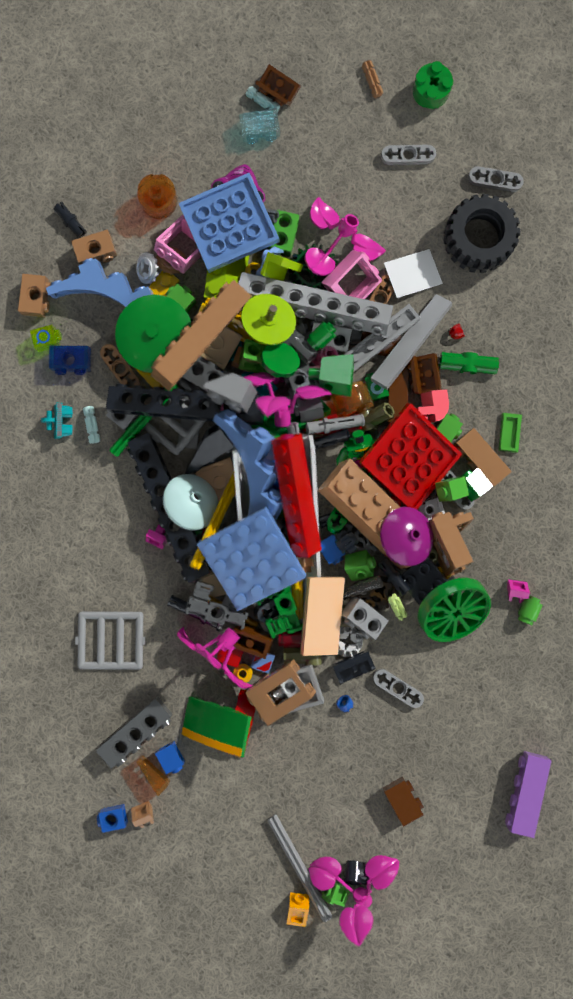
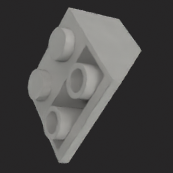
(233, 391)

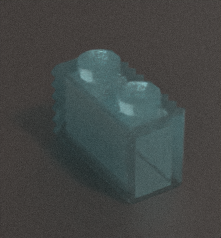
(259, 126)

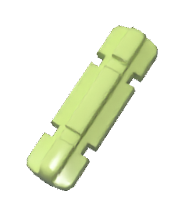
(397, 607)

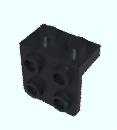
(423, 579)

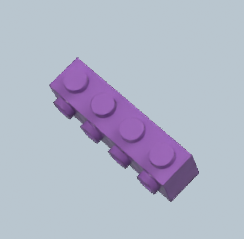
(528, 794)

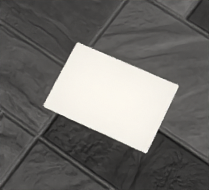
(413, 273)

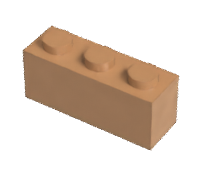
(482, 456)

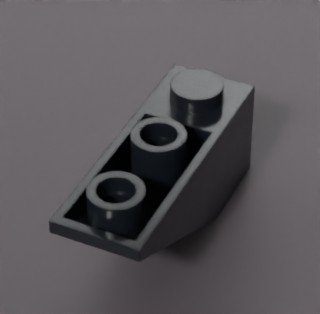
(212, 445)

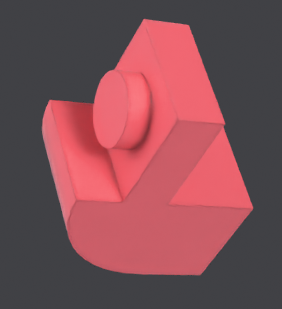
(434, 405)

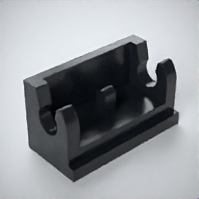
(353, 666)

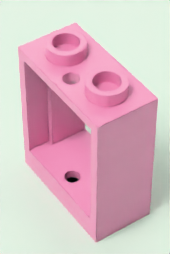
(169, 254)
(365, 287)

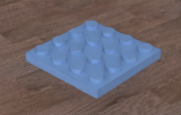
(229, 222)
(251, 559)

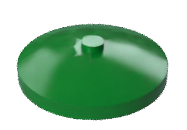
(148, 329)

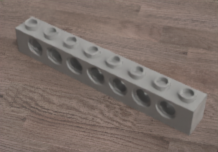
(346, 311)

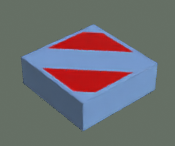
(263, 664)

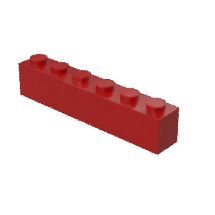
(296, 495)

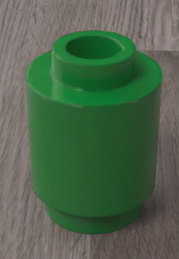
(322, 335)

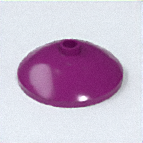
(398, 537)

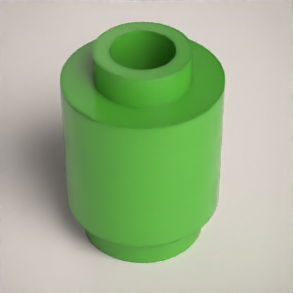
(529, 610)

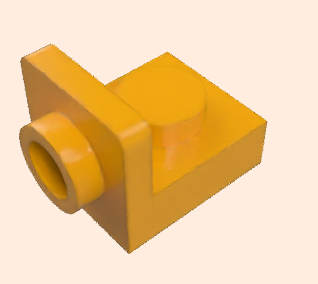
(298, 909)

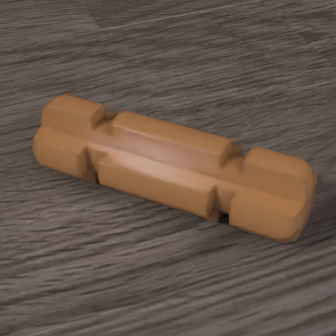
(372, 79)

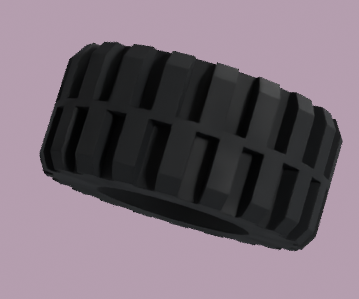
(492, 211)

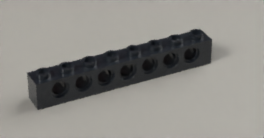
(118, 394)
(136, 450)

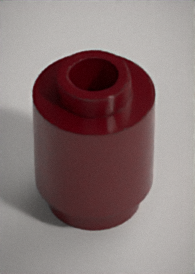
(290, 640)

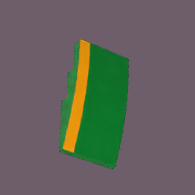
(216, 726)

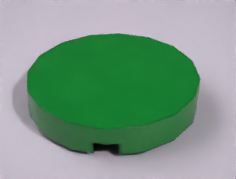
(280, 360)

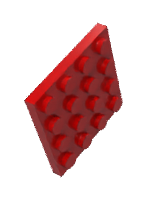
(410, 457)

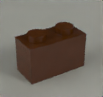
(253, 641)
(403, 801)

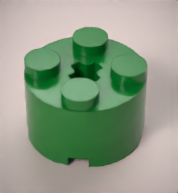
(432, 85)

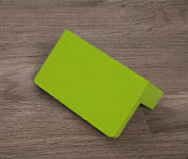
(277, 266)

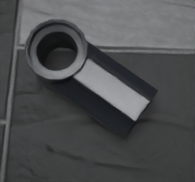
(355, 873)

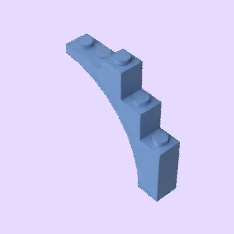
(94, 281)
(253, 449)

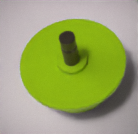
(268, 319)

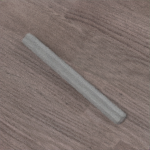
(299, 868)

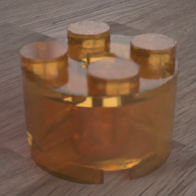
(159, 206)
(357, 403)

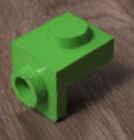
(336, 895)

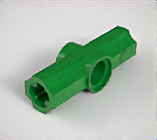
(469, 362)

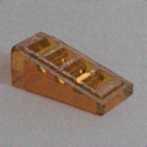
(154, 776)

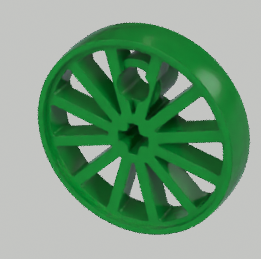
(438, 615)

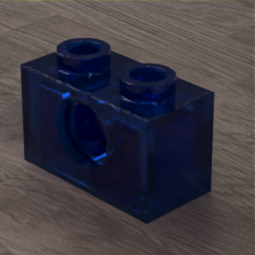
(58, 357)

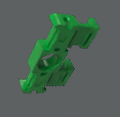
(288, 617)

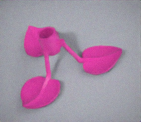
(323, 217)
(280, 405)
(224, 642)
(355, 921)

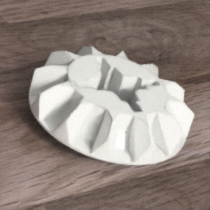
(142, 268)
(352, 649)

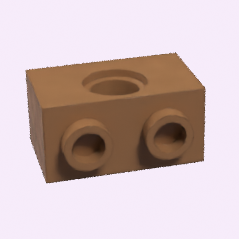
(102, 240)
(29, 286)

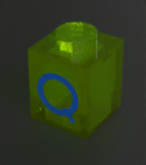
(45, 337)

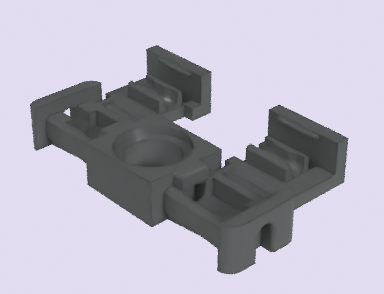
(200, 606)

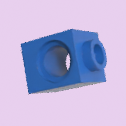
(331, 551)
(170, 758)
(120, 814)

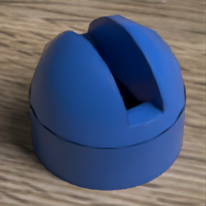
(349, 703)

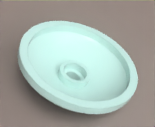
(182, 505)

